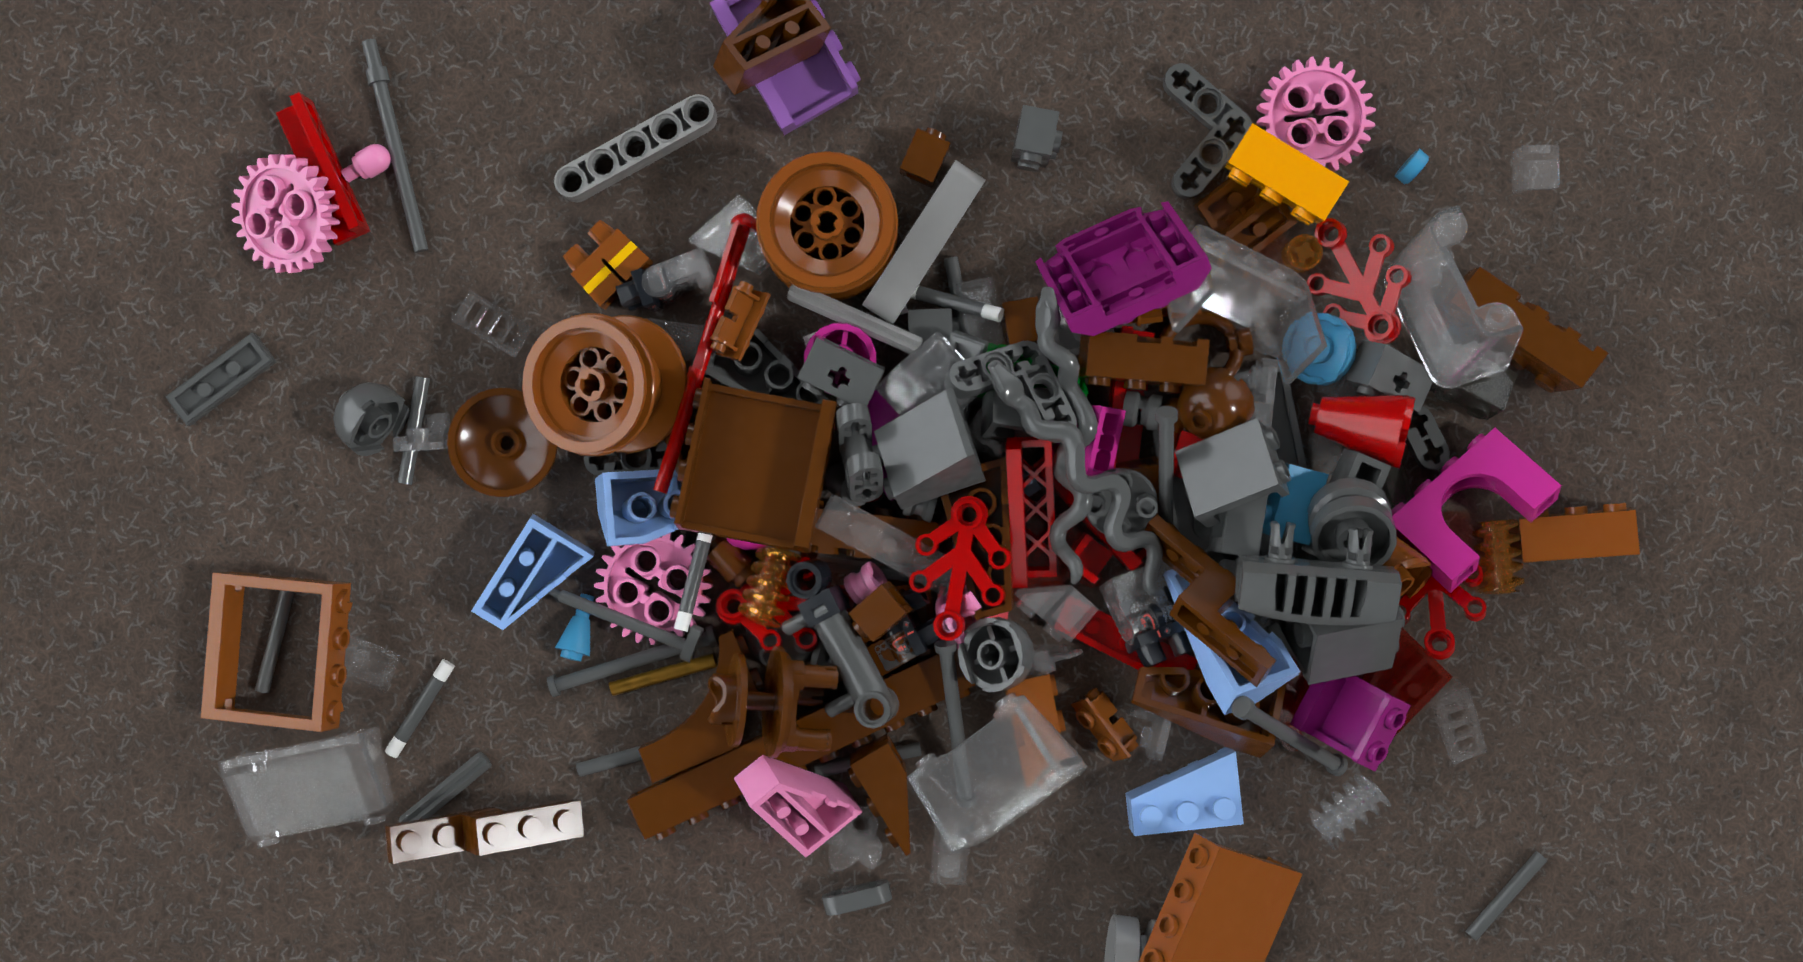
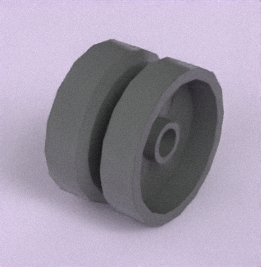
(1346, 505)

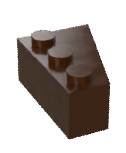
(770, 41)

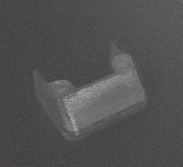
(1256, 295)

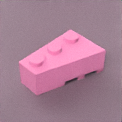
(797, 802)

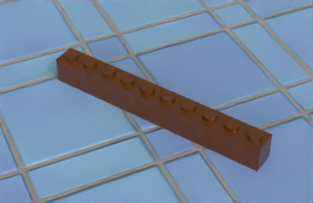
(712, 782)

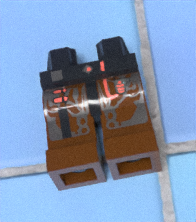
(906, 638)

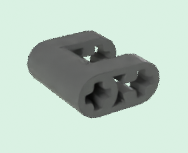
(860, 463)

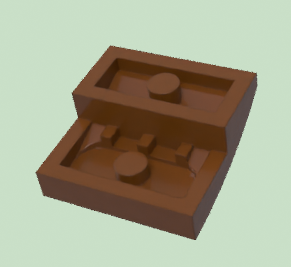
(1244, 215)

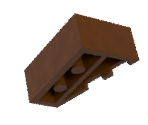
(1143, 361)

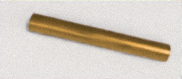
(662, 674)

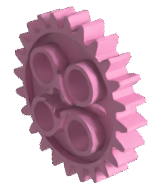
(1311, 85)
(285, 213)
(669, 556)

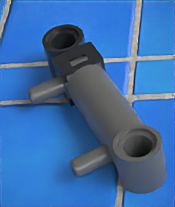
(829, 616)

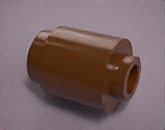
(730, 561)

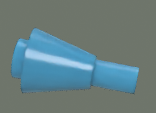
(576, 637)

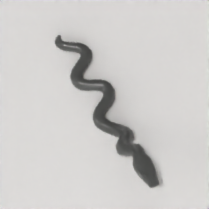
(1046, 324)
(1012, 393)

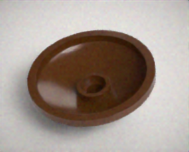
(478, 450)

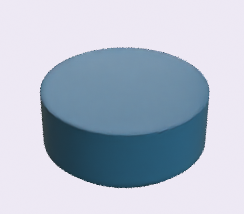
(1412, 166)

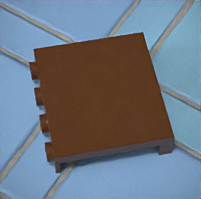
(754, 467)

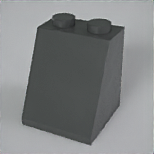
(928, 452)
(1343, 650)

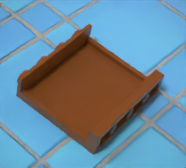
(1221, 907)

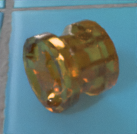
(1307, 249)

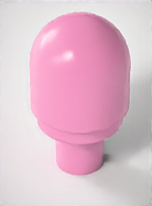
(367, 163)

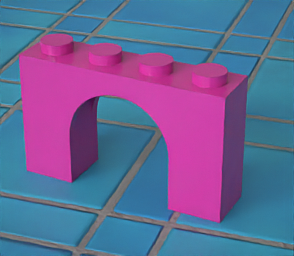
(1488, 464)

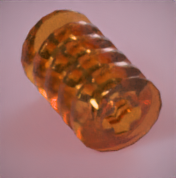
(1499, 556)
(767, 585)

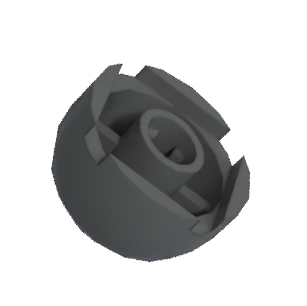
(368, 416)
(996, 654)

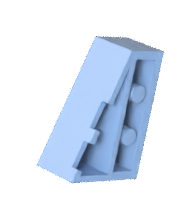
(531, 569)
(1190, 798)

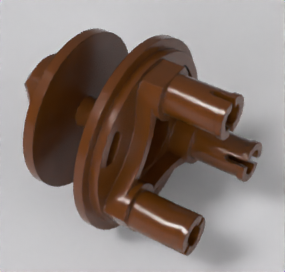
(785, 687)

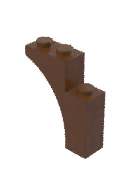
(696, 738)

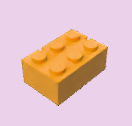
(1285, 176)

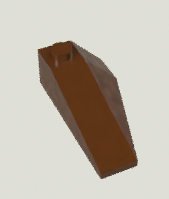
(1188, 702)

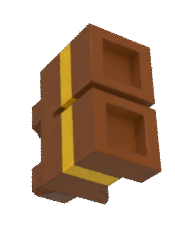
(592, 271)

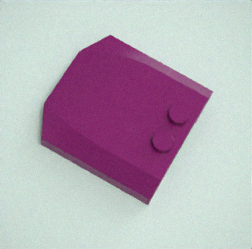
(1124, 269)

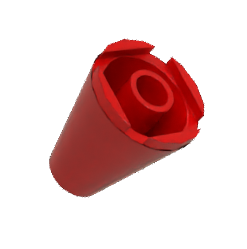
(1366, 424)

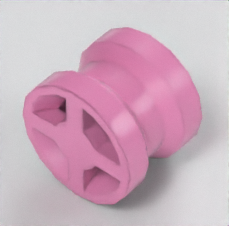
(864, 582)

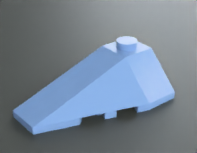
(631, 508)
(1220, 677)

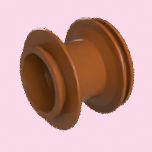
(798, 188)
(565, 374)

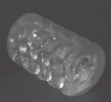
(1347, 809)

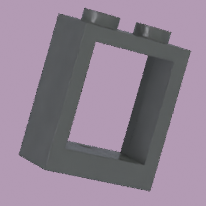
(1240, 529)

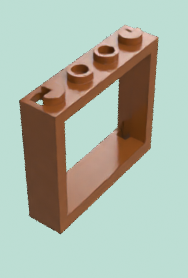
(224, 647)

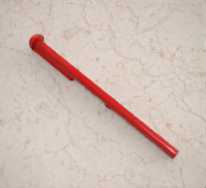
(742, 225)

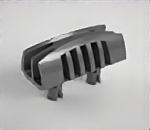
(1318, 590)

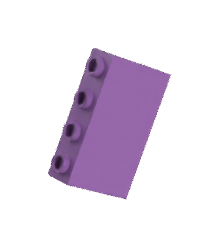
(805, 88)

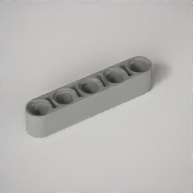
(618, 148)
(924, 242)

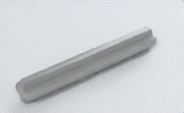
(844, 313)

